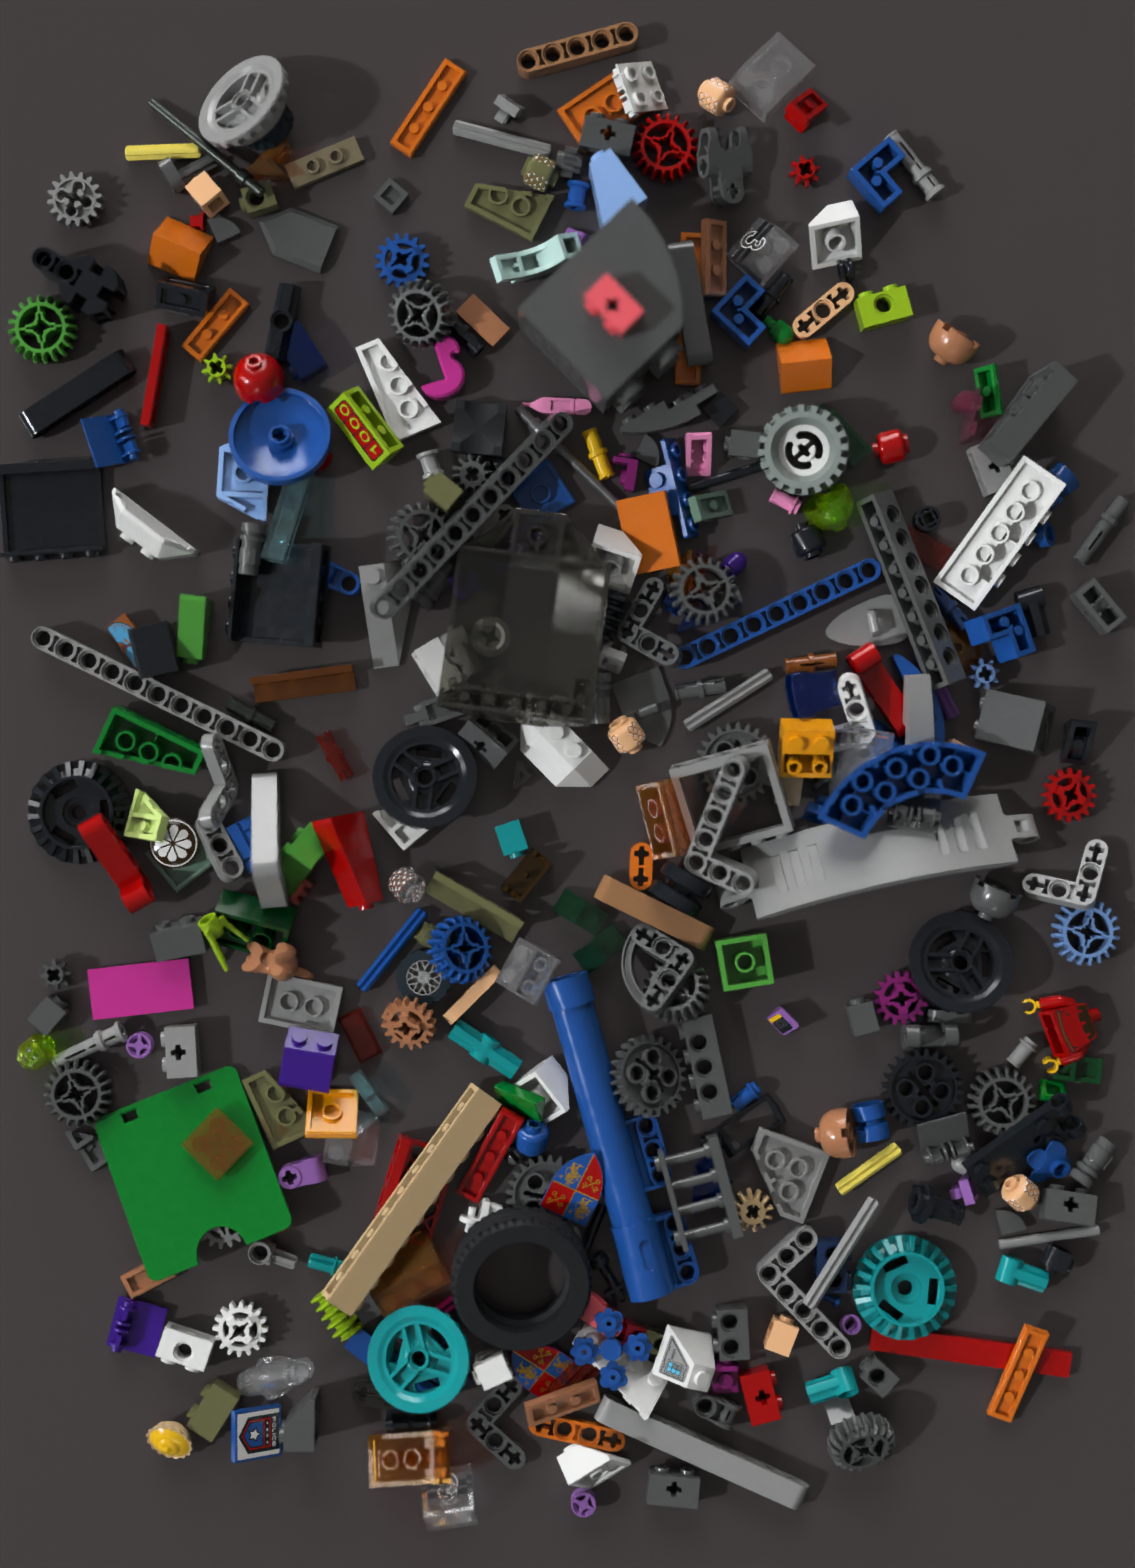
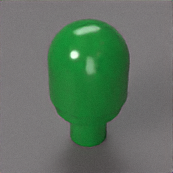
(779, 330)

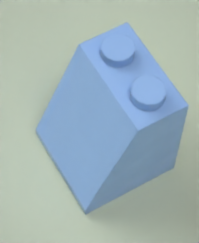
(612, 185)

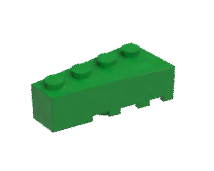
(148, 742)

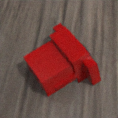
(198, 221)

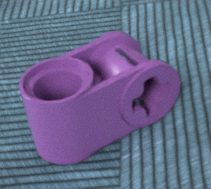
(307, 1170)

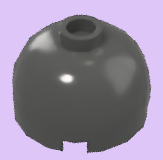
(993, 899)

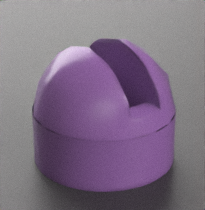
(853, 1328)

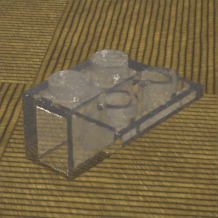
(528, 970)

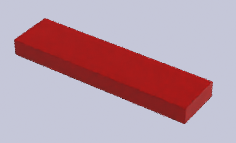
(155, 376)
(490, 1154)

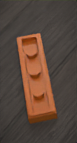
(428, 108)
(1018, 1373)

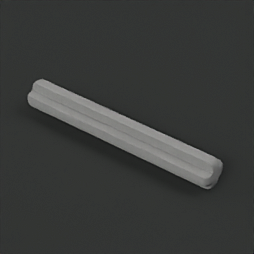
(501, 139)
(728, 699)

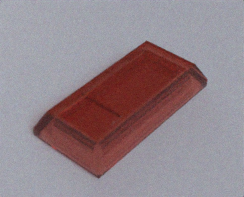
(360, 1035)

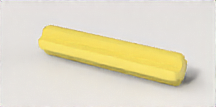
(162, 151)
(868, 1168)

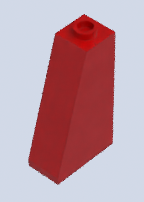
(351, 858)

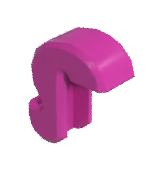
(452, 371)

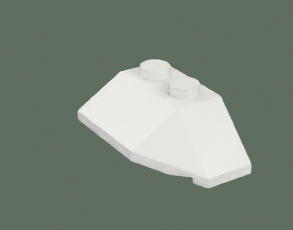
(147, 531)
(561, 756)

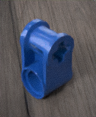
(337, 578)

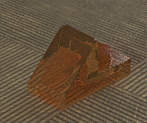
(265, 166)

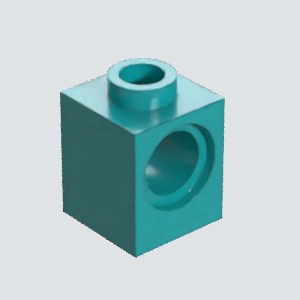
(511, 839)

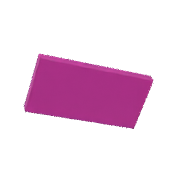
(141, 988)

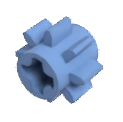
(986, 667)

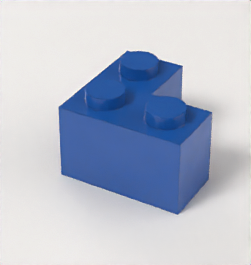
(872, 177)
(734, 315)
(1005, 629)

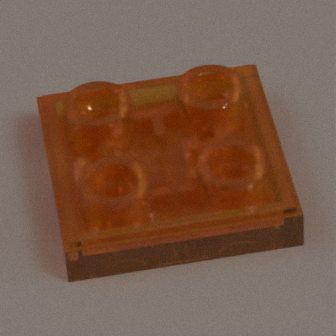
(217, 1143)

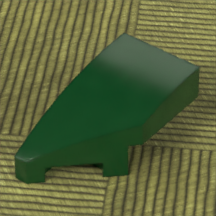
(1084, 1070)

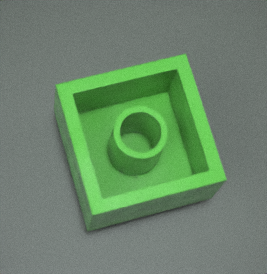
(744, 961)

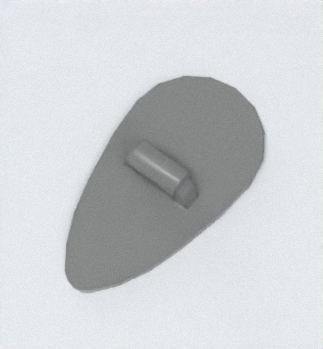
(871, 621)

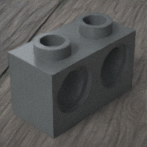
(737, 1331)

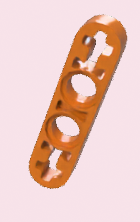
(576, 1437)

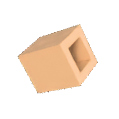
(207, 194)

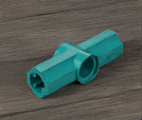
(485, 1048)

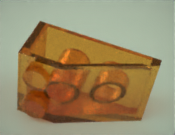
(409, 1459)

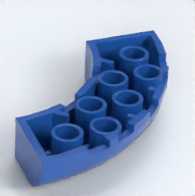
(899, 776)

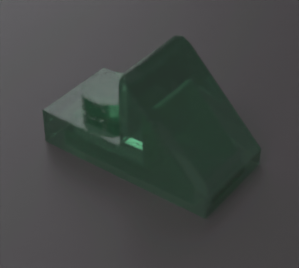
(580, 911)
(599, 948)

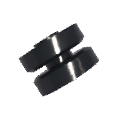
(681, 888)

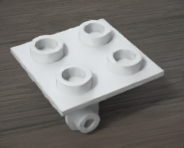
(640, 87)

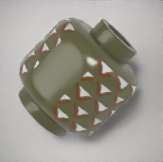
(539, 173)

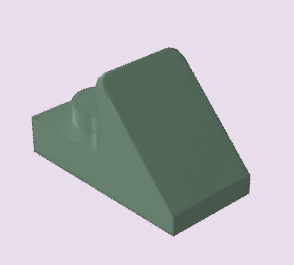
(710, 506)

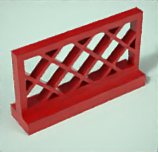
(397, 1171)

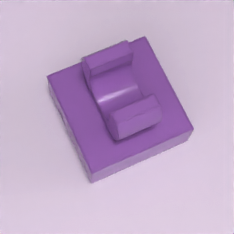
(965, 1189)

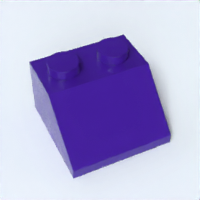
(309, 1059)

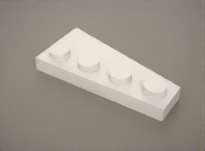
(398, 398)
(642, 1386)

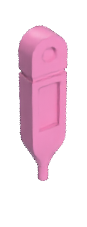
(553, 405)

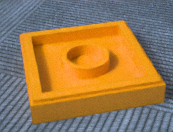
(332, 1114)

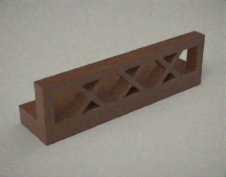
(304, 683)

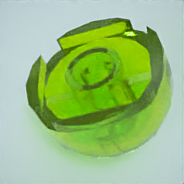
(831, 509)

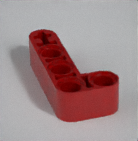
(879, 685)
(118, 862)

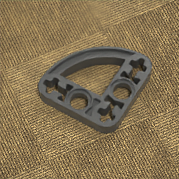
(670, 959)

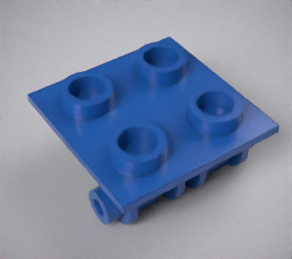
(111, 439)

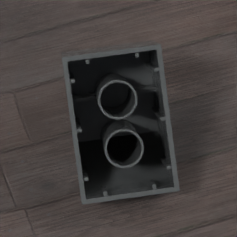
(597, 363)

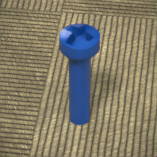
(835, 1301)

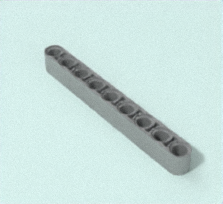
(702, 1452)

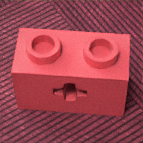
(608, 291)

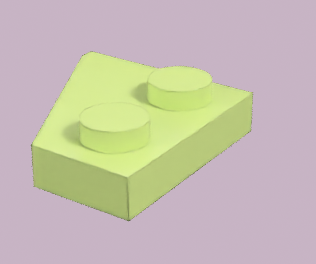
(146, 819)

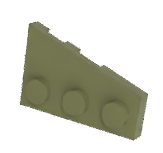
(510, 209)
(276, 1109)

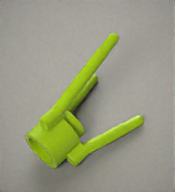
(213, 928)

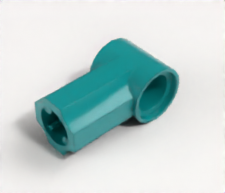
(1016, 1272)
(839, 1384)

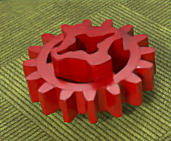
(1064, 804)

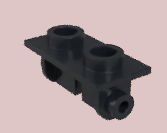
(402, 1422)

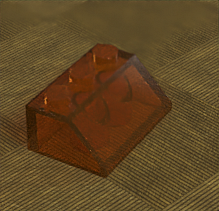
(663, 819)
(413, 1274)

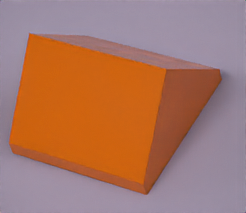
(179, 249)
(804, 366)

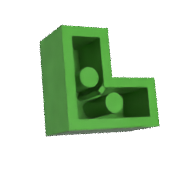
(300, 857)

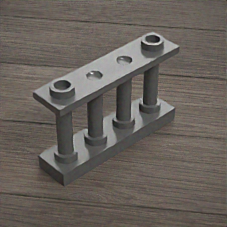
(723, 1199)

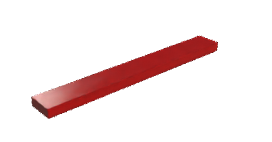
(969, 1351)

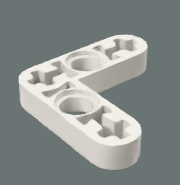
(858, 720)

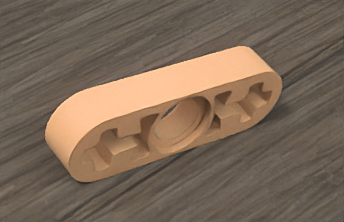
(841, 304)
(471, 995)

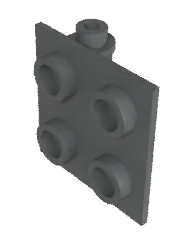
(916, 813)
(945, 1138)

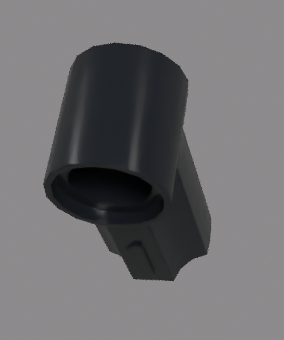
(1033, 604)

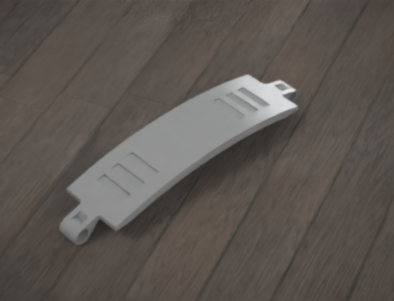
(834, 864)

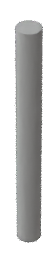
(1048, 1237)

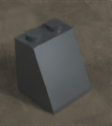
(1014, 722)

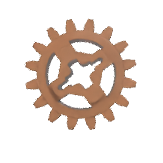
(409, 1022)

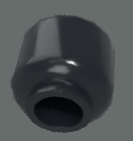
(807, 541)

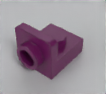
(627, 476)
(725, 1377)

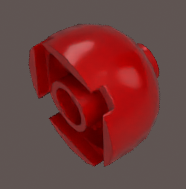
(258, 378)

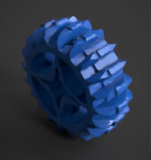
(462, 931)

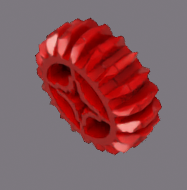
(673, 153)

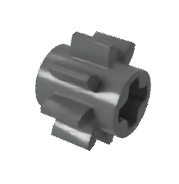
(568, 162)
(63, 974)

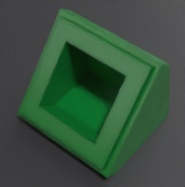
(1048, 1088)

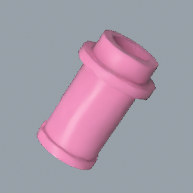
(785, 501)

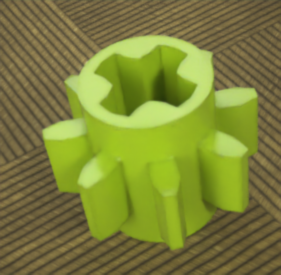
(215, 361)

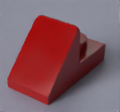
(804, 110)

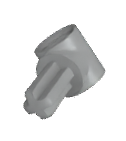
(273, 1255)

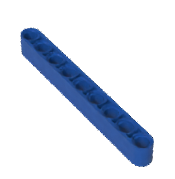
(786, 606)

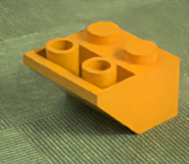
(806, 747)

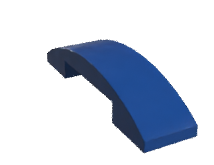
(905, 667)

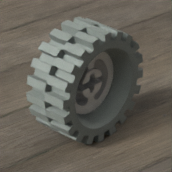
(784, 430)

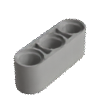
(220, 859)

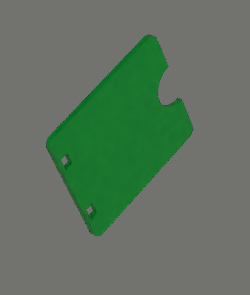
(169, 1193)

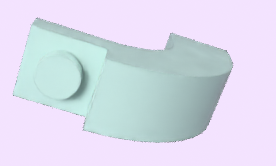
(535, 261)

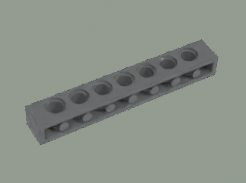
(910, 589)

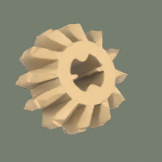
(761, 1208)

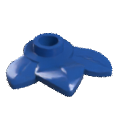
(1049, 1162)

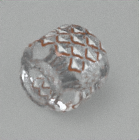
(407, 885)

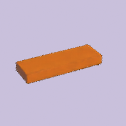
(215, 325)

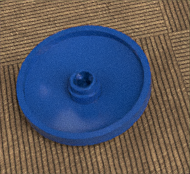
(280, 438)

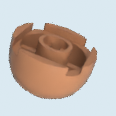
(951, 344)
(836, 1133)

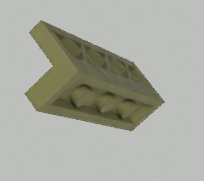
(474, 906)

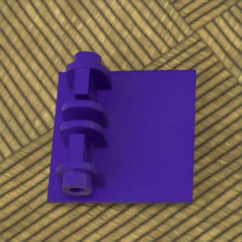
(136, 1326)

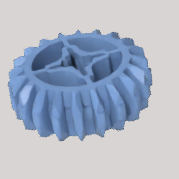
(1083, 941)

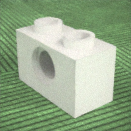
(199, 1342)
(492, 1367)

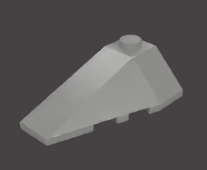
(385, 635)

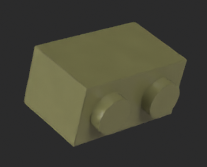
(442, 492)
(213, 1409)

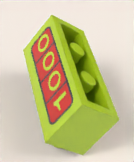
(365, 427)

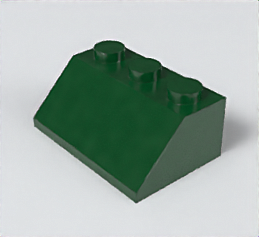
(260, 925)

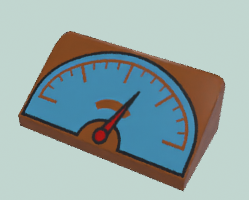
(119, 632)

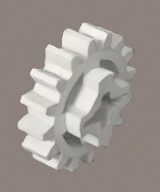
(246, 1336)

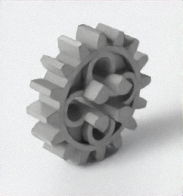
(63, 206)

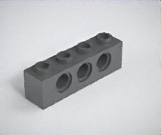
(719, 1103)

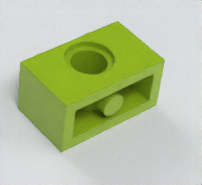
(871, 318)

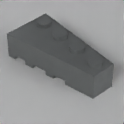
(1026, 413)

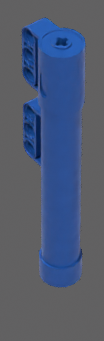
(640, 1237)

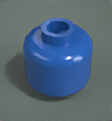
(532, 1138)

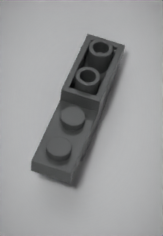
(660, 419)

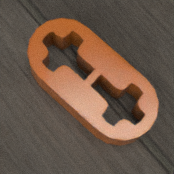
(634, 866)

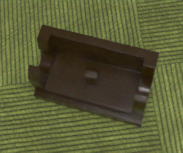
(526, 875)

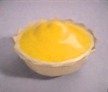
(170, 1439)

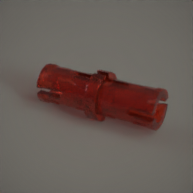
(334, 755)

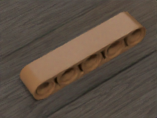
(586, 41)
(654, 912)

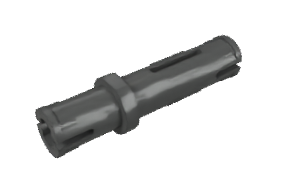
(1107, 522)

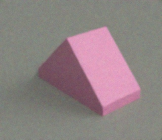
(698, 453)

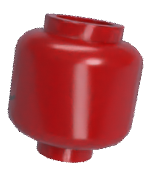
(891, 446)

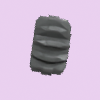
(463, 475)

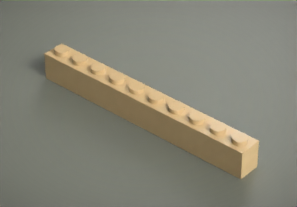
(411, 1200)

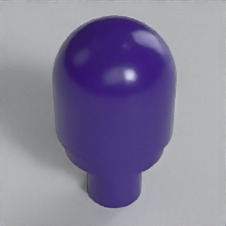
(736, 562)

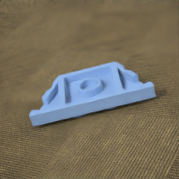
(239, 489)

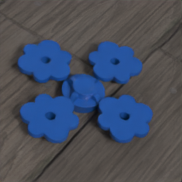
(611, 1349)

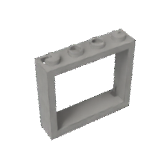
(716, 760)

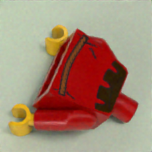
(1067, 1027)

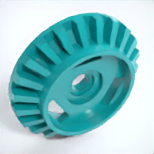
(873, 1285)
(398, 1380)

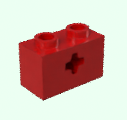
(763, 1409)

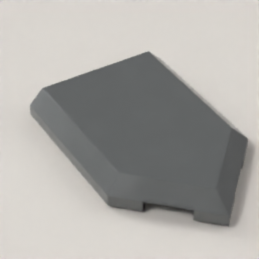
(299, 238)

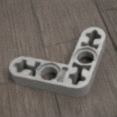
(224, 779)
(1074, 889)

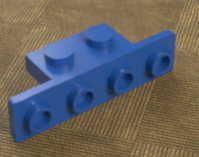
(673, 479)

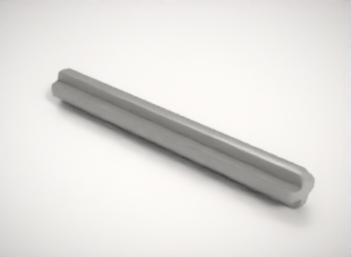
(841, 1253)

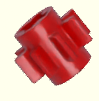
(798, 167)

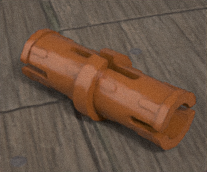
(808, 663)

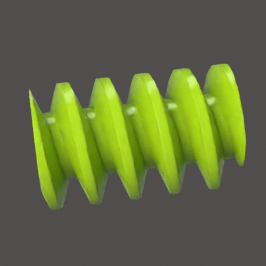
(339, 1320)

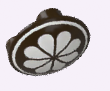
(179, 845)

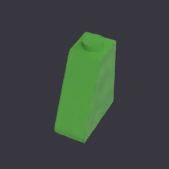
(193, 628)

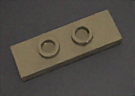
(324, 163)

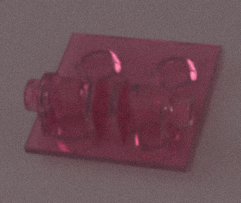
(967, 403)

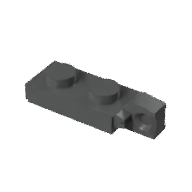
(429, 714)

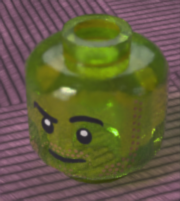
(36, 1052)

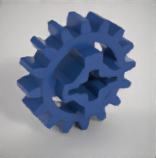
(410, 255)

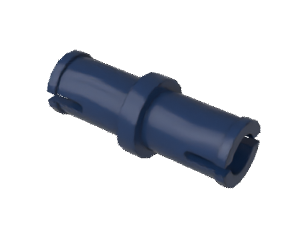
(950, 608)

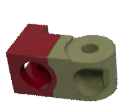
(631, 1327)

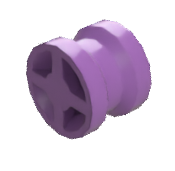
(135, 1044)
(582, 1507)

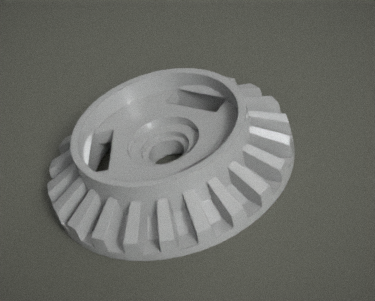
(244, 103)

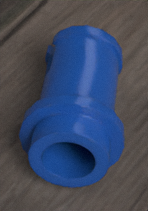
(746, 1096)

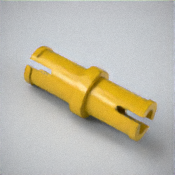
(598, 453)

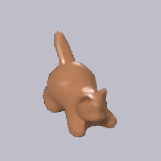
(278, 962)

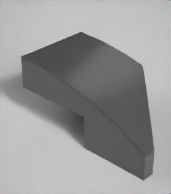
(89, 1147)

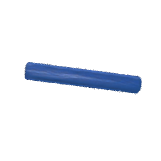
(392, 950)

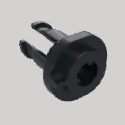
(926, 1204)

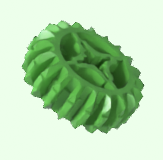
(39, 309)

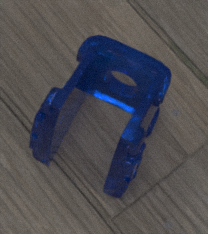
(811, 692)

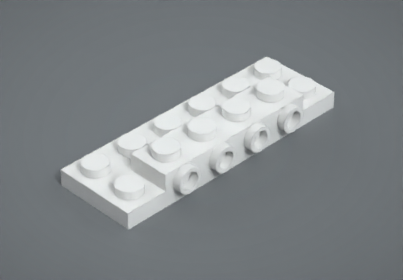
(1000, 533)

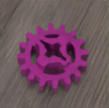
(901, 1009)

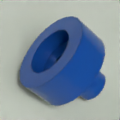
(1045, 535)

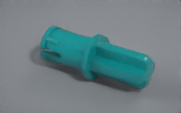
(324, 1263)

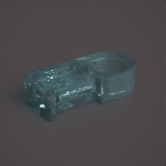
(369, 1093)

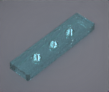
(286, 521)

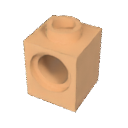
(781, 1334)

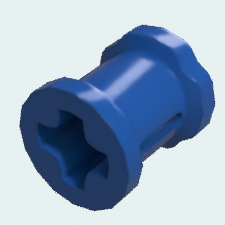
(576, 195)

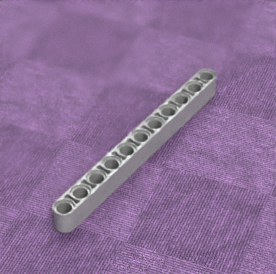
(146, 693)

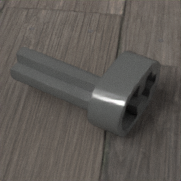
(179, 178)

